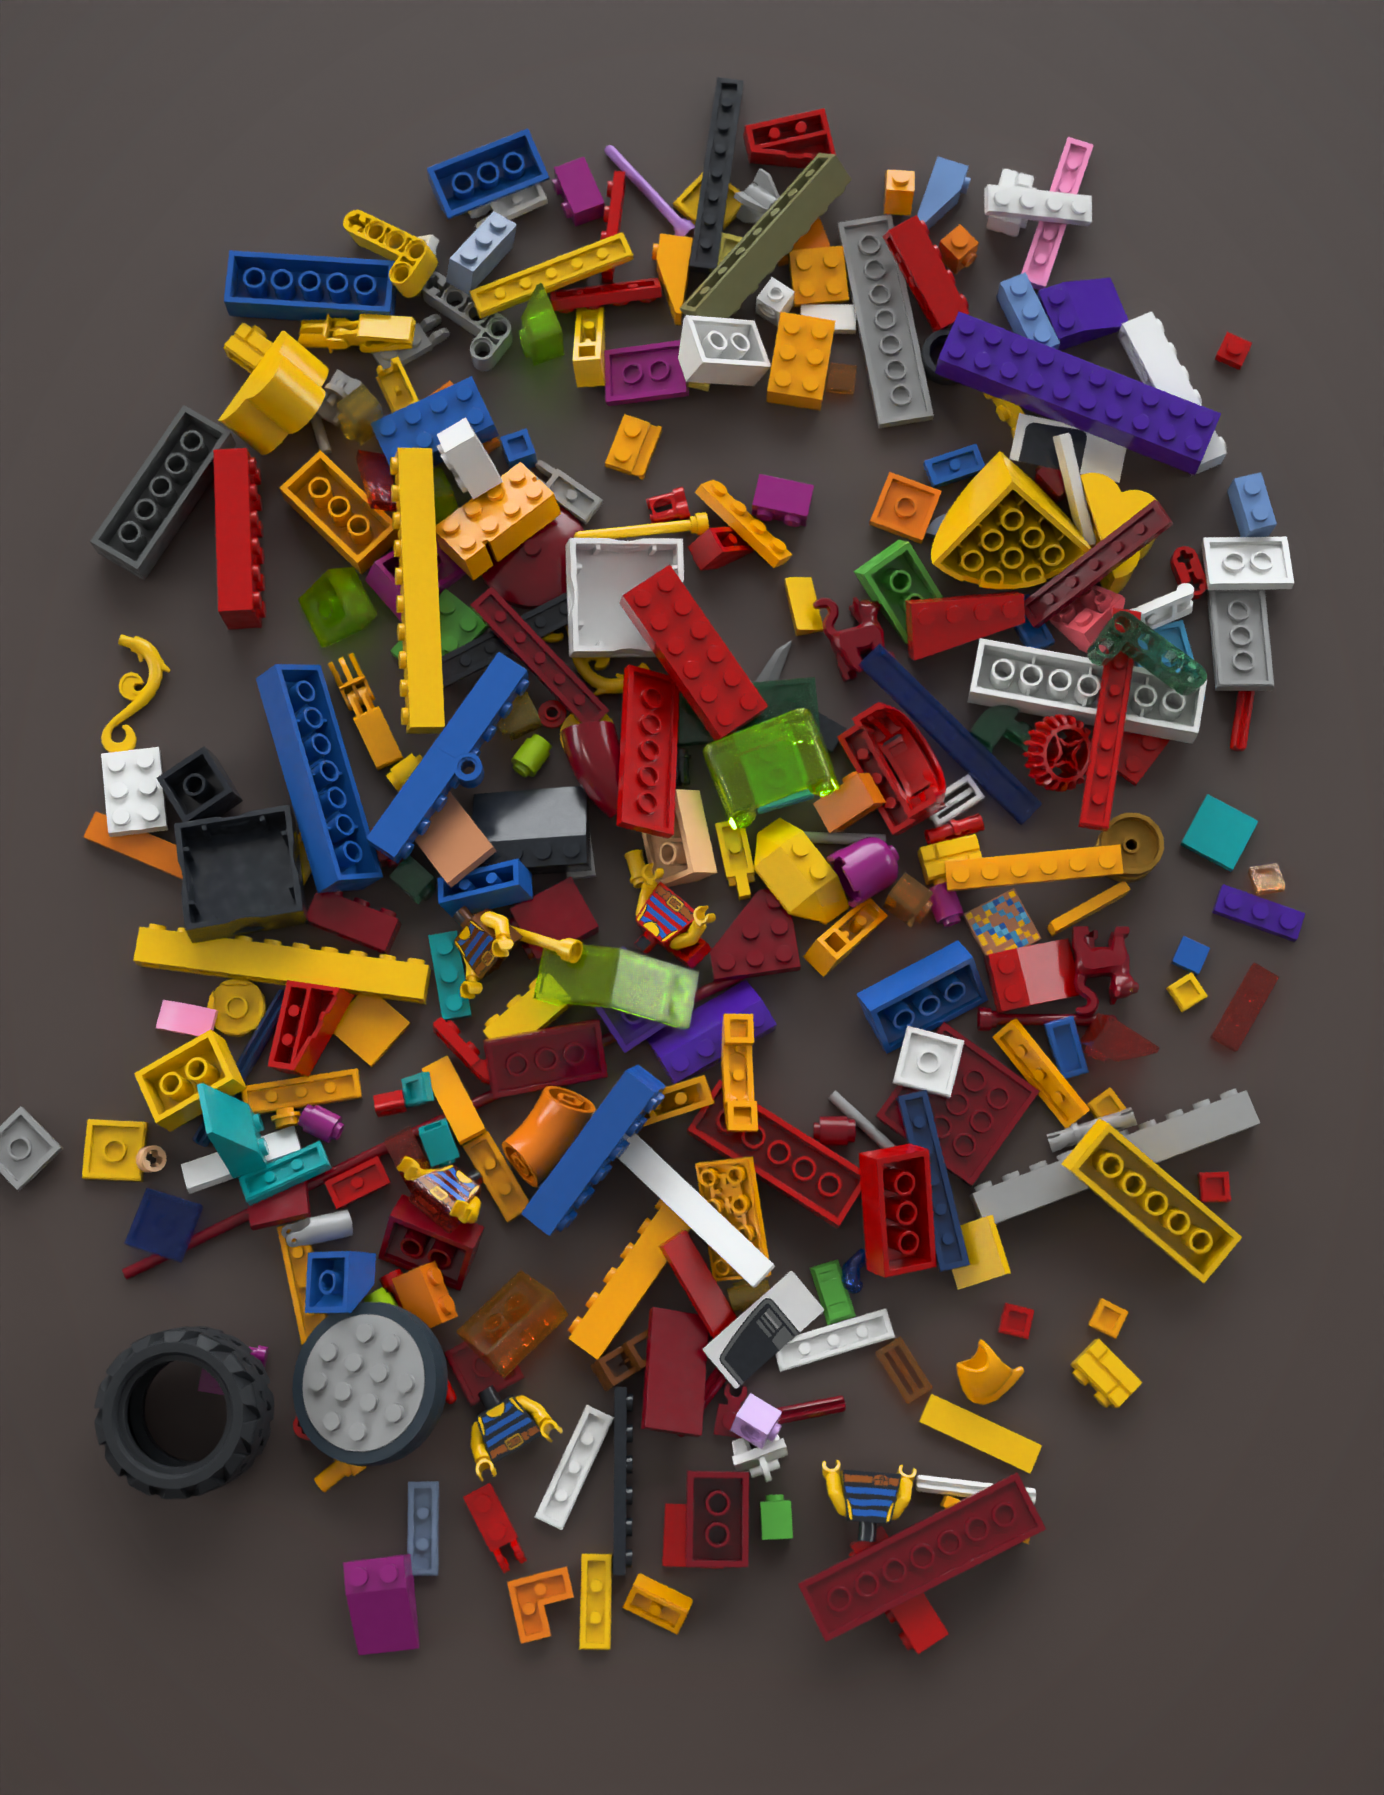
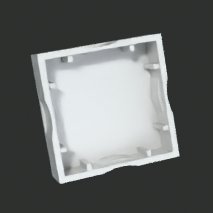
(596, 580)

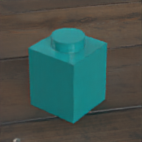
(439, 1143)

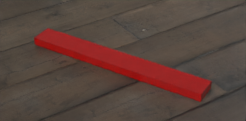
(1107, 738)

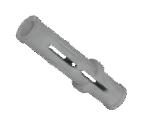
(1074, 1134)

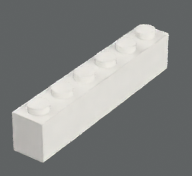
(1158, 367)

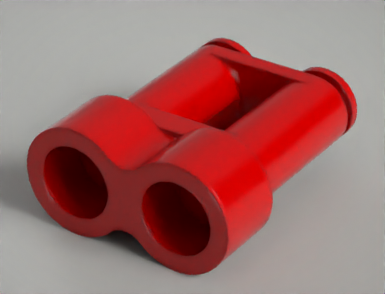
(678, 510)

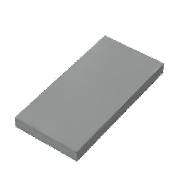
(1240, 640)

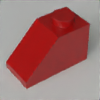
(718, 548)

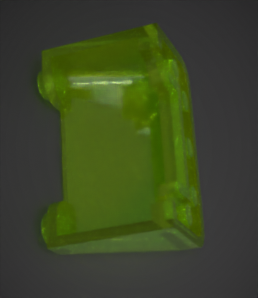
(769, 765)

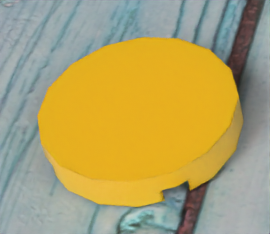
(238, 1006)

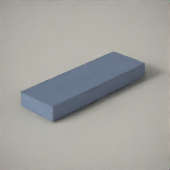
(423, 1527)

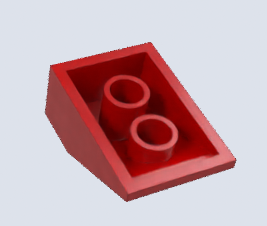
(1031, 975)

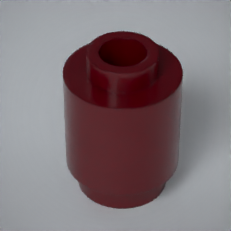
(834, 1130)

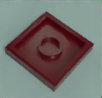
(281, 1208)
(475, 1374)

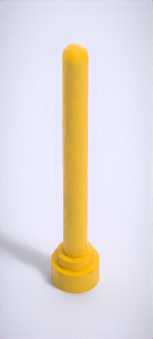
(696, 524)
(568, 949)

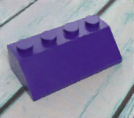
(698, 1048)

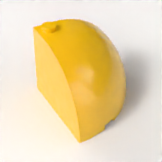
(1005, 531)

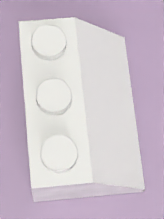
(722, 351)

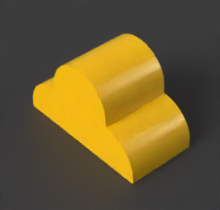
(277, 396)
(1108, 511)

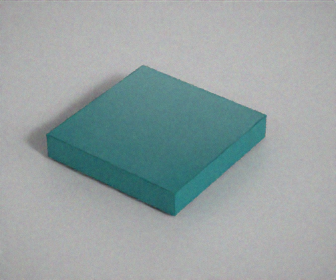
(1219, 832)

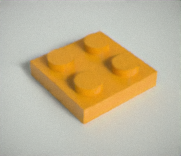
(818, 275)

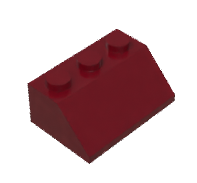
(416, 1239)

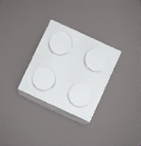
(467, 459)

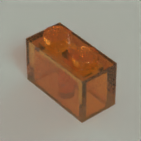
(909, 900)

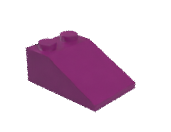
(382, 576)
(382, 1603)

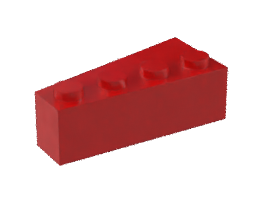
(956, 620)

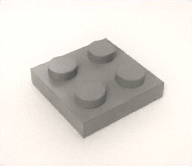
(24, 1148)

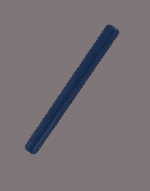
(251, 1053)

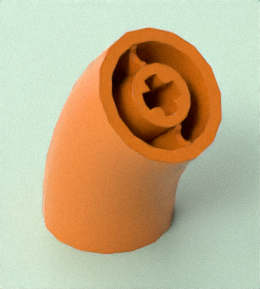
(547, 1133)

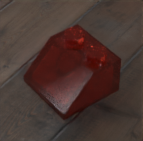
(1114, 1041)

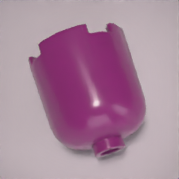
(865, 868)

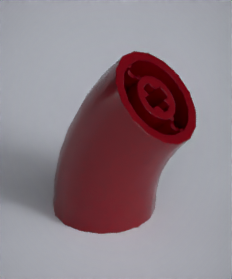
(595, 759)

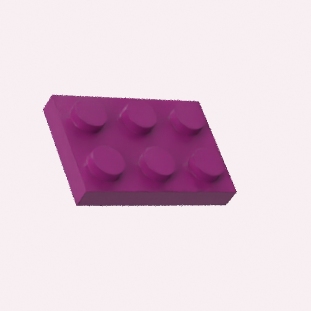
(644, 373)

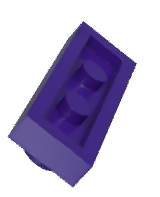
(1258, 913)

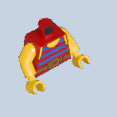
(666, 916)

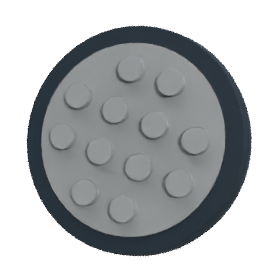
(370, 1384)

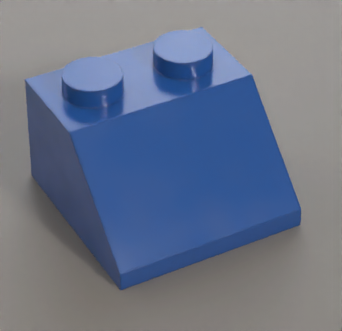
(338, 1280)

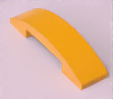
(738, 1073)

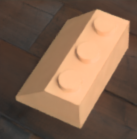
(689, 852)

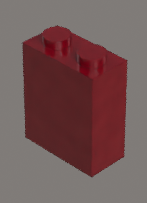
(554, 914)

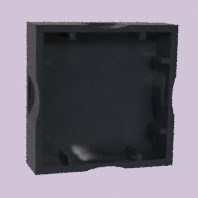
(241, 874)

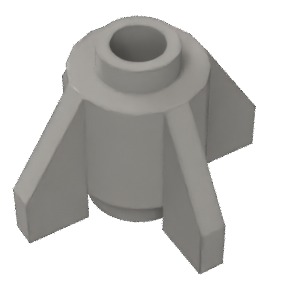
(757, 198)

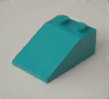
(233, 1131)

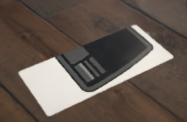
(763, 1329)

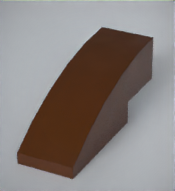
(622, 1362)

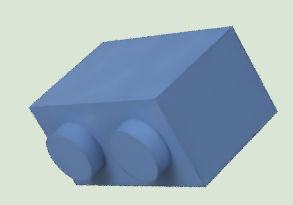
(1251, 506)

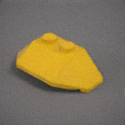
(798, 873)

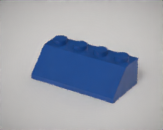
(487, 174)
(923, 995)

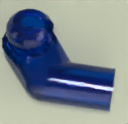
(851, 1272)

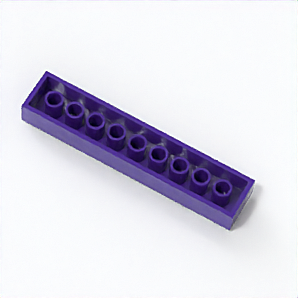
(1077, 393)

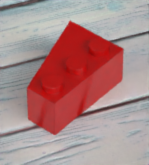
(789, 139)
(306, 1025)

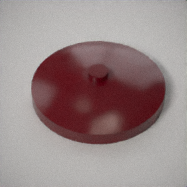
(537, 567)

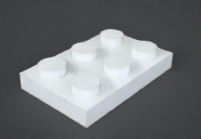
(1247, 563)
(133, 793)

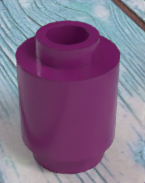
(946, 905)
(321, 1123)

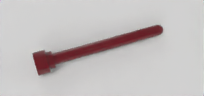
(990, 1018)

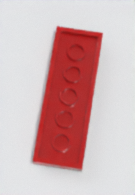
(648, 752)

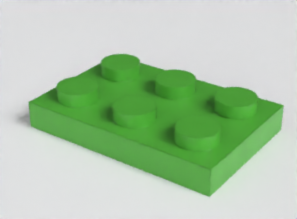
(457, 624)

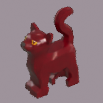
(854, 641)
(1101, 962)

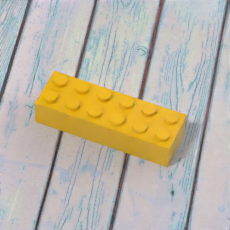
(1151, 1200)

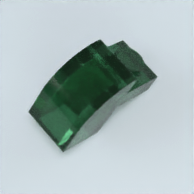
(1000, 722)

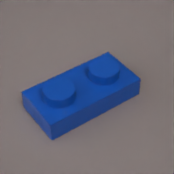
(954, 466)

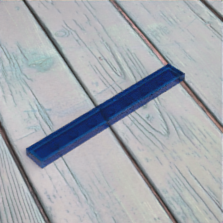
(950, 734)

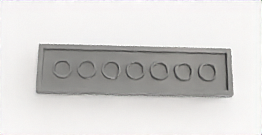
(885, 324)

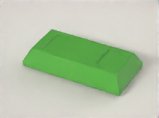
(831, 1292)

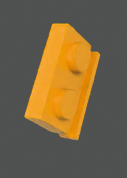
(633, 446)

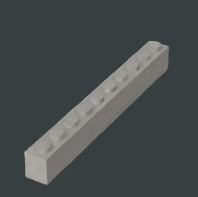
(1157, 1141)

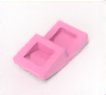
(185, 1018)

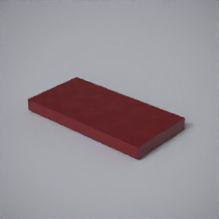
(545, 1058)
(675, 1373)

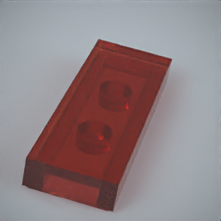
(376, 480)
(1244, 1007)

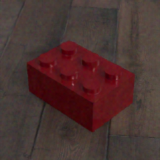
(717, 1519)

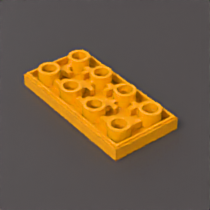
(733, 1192)

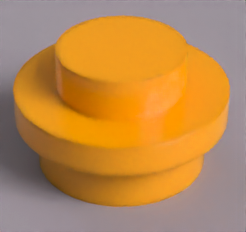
(285, 1117)

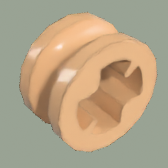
(157, 1152)

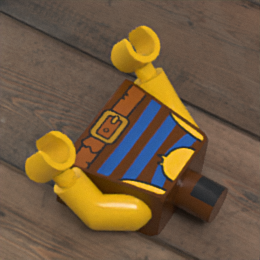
(484, 944)

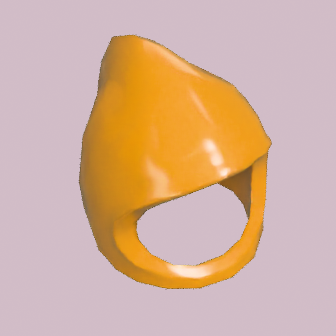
(985, 1376)

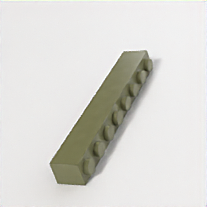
(769, 239)

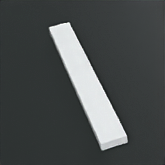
(696, 1211)

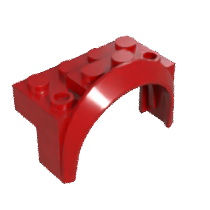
(910, 759)

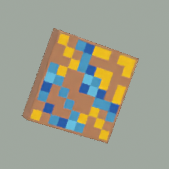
(1001, 924)

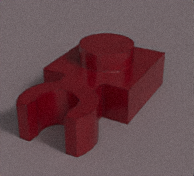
(727, 1413)

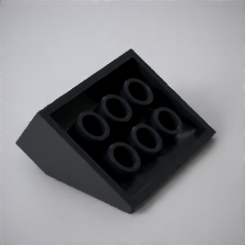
(538, 827)

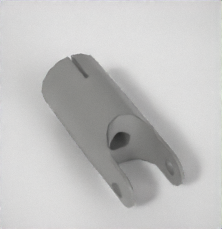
(319, 1229)

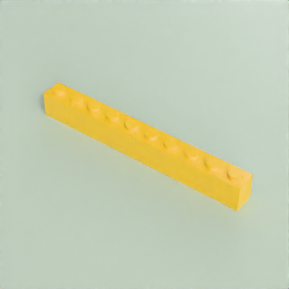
(418, 591)
(276, 964)

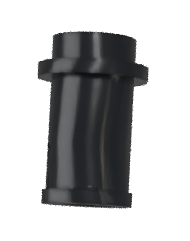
(682, 767)

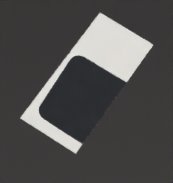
(1035, 445)

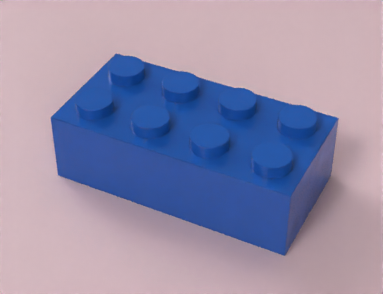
(421, 422)

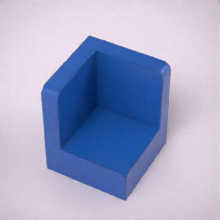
(518, 448)

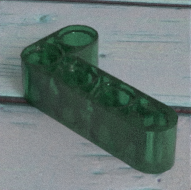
(1149, 659)

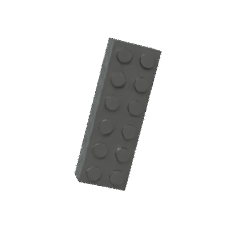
(162, 493)

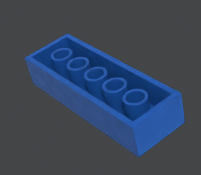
(307, 286)
(593, 1149)

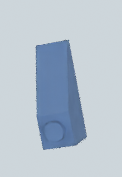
(943, 190)

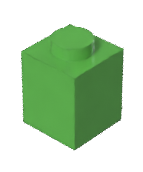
(776, 1518)

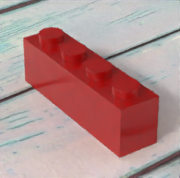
(926, 273)
(915, 1616)

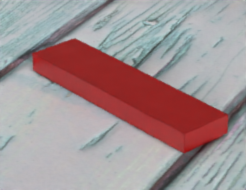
(698, 1283)

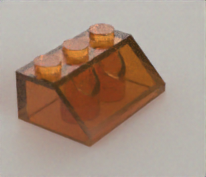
(512, 1323)

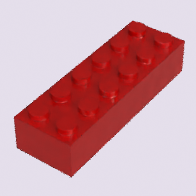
(238, 538)
(693, 653)
(784, 1159)

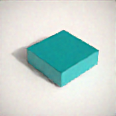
(417, 1089)

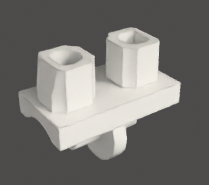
(758, 1460)

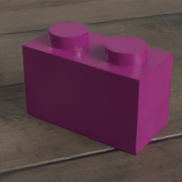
(579, 191)
(782, 500)

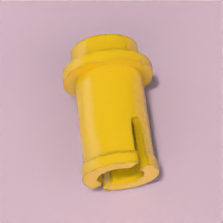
(635, 864)

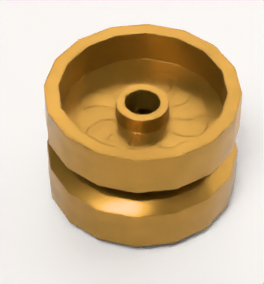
(1145, 842)

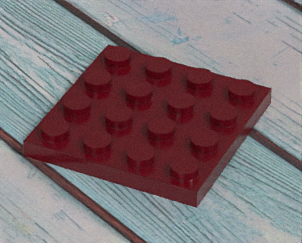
(979, 1114)

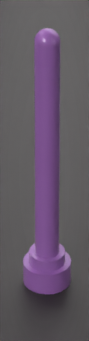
(681, 226)

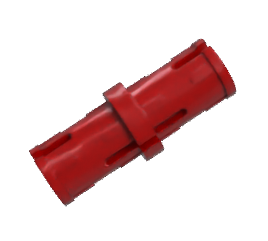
(954, 829)

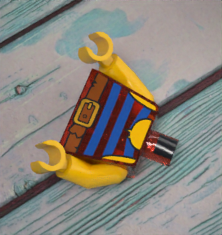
(444, 1193)

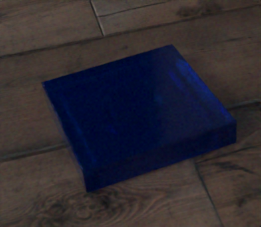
(164, 1225)

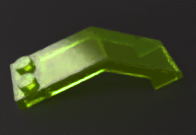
(619, 981)

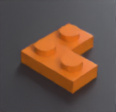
(529, 1600)

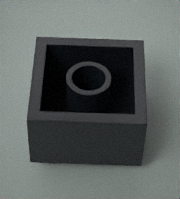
(199, 787)

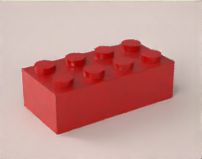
(897, 1210)

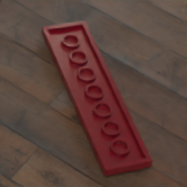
(921, 1556)

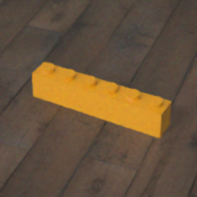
(626, 1284)

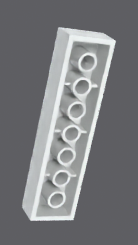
(1069, 684)

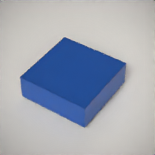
(1190, 955)

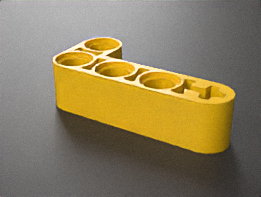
(411, 254)

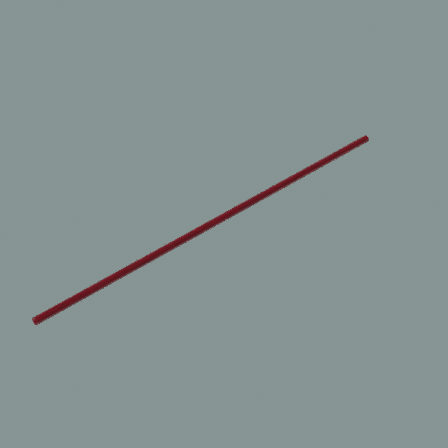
(378, 1150)

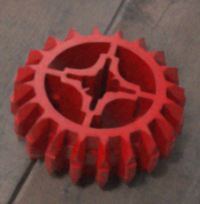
(1050, 751)

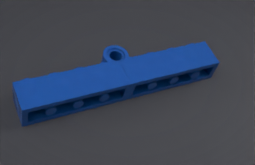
(448, 757)

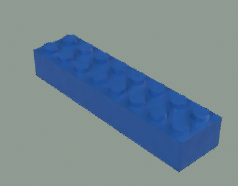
(318, 777)

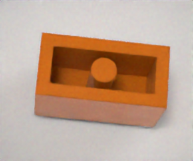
(850, 803)
(425, 1294)

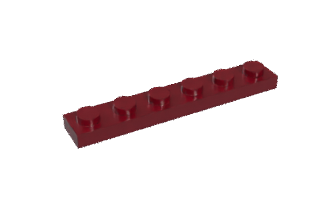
(1096, 563)
(538, 657)

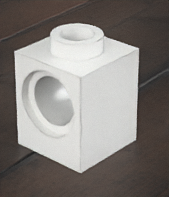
(774, 300)

